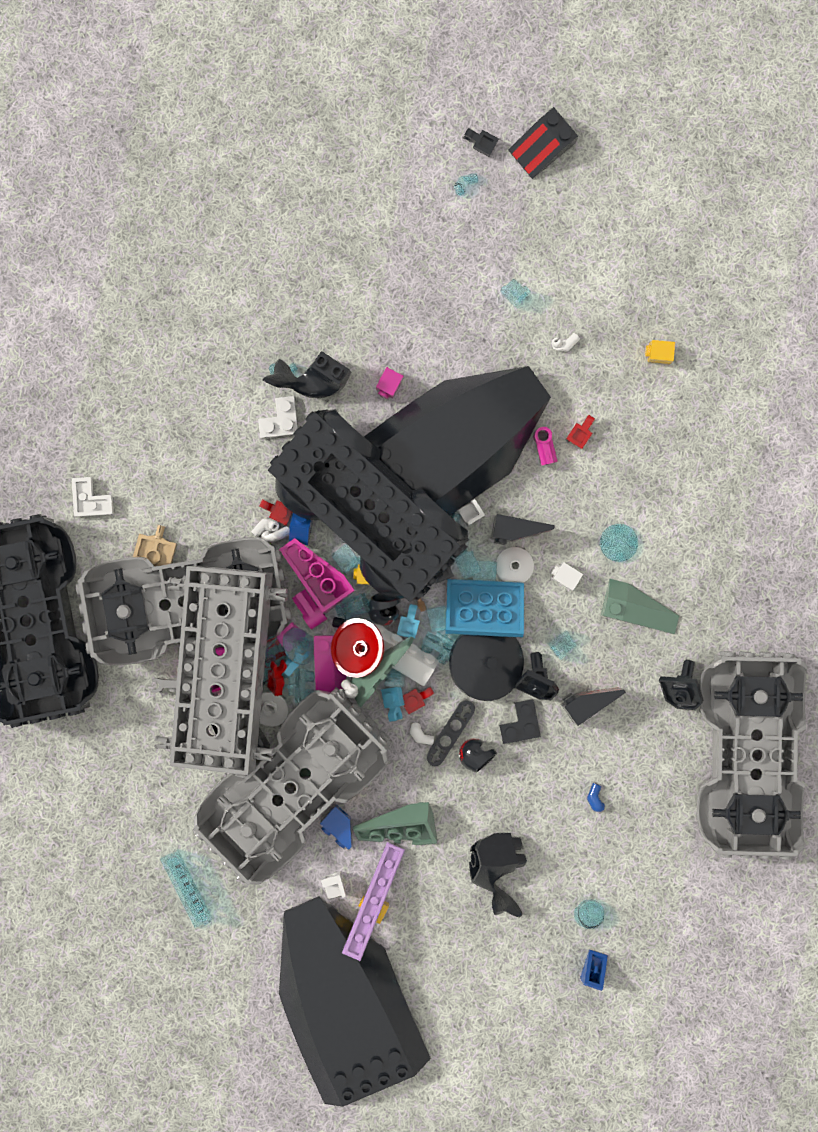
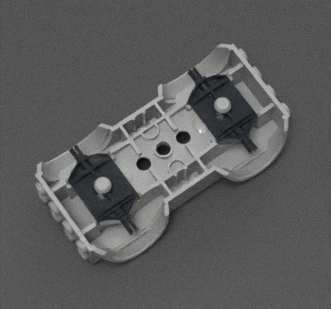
(125, 594)
(732, 808)

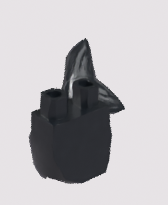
(320, 380)
(491, 860)

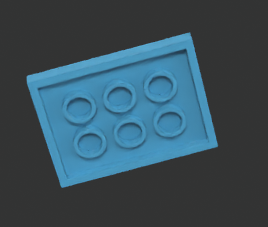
(485, 608)

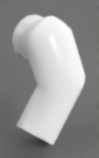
(565, 345)
(265, 525)
(275, 536)
(350, 689)

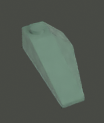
(633, 606)

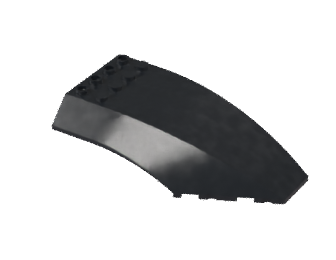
(462, 434)
(345, 1010)

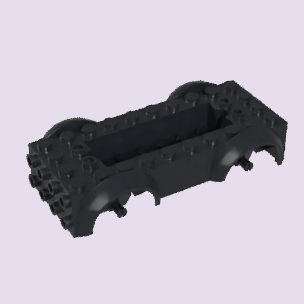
(316, 484)
(56, 671)

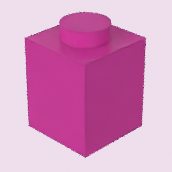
(389, 383)

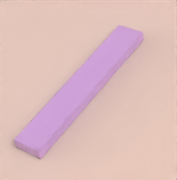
(373, 901)

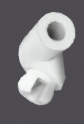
(418, 735)

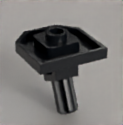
(536, 681)
(683, 690)

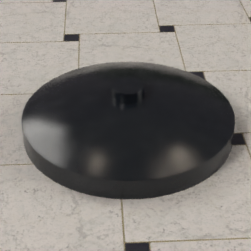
(486, 665)

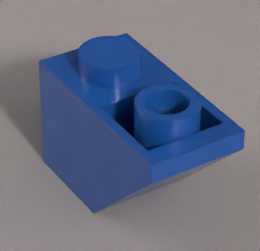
(300, 529)
(339, 825)

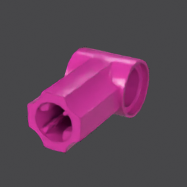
(545, 448)
(311, 612)

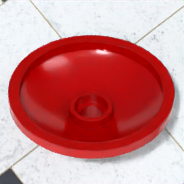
(348, 645)

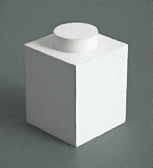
(566, 575)

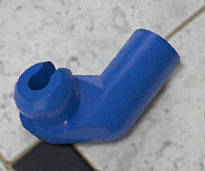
(594, 799)

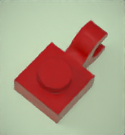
(580, 434)
(278, 511)
(275, 680)
(414, 700)

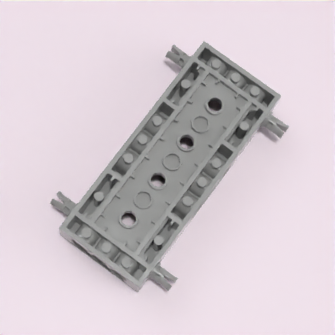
(236, 671)

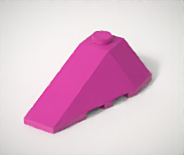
(322, 581)
(326, 673)

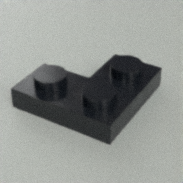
(525, 727)

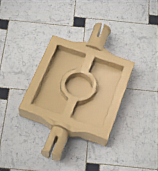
(155, 548)

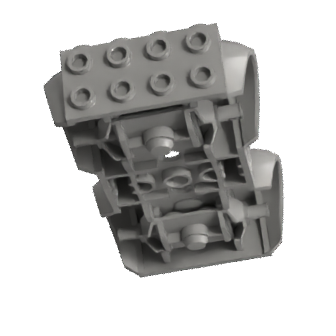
(319, 734)

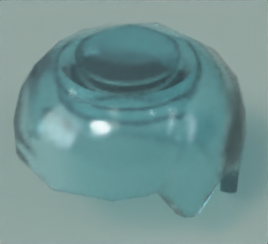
(589, 914)

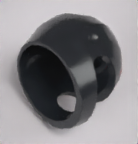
(383, 609)
(473, 757)

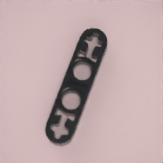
(448, 731)

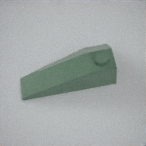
(368, 684)
(407, 823)

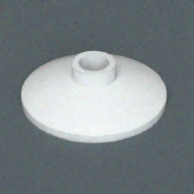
(504, 565)
(275, 715)

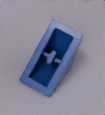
(594, 970)

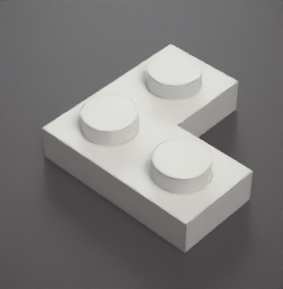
(285, 422)
(86, 503)

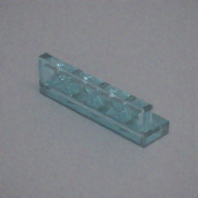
(186, 889)

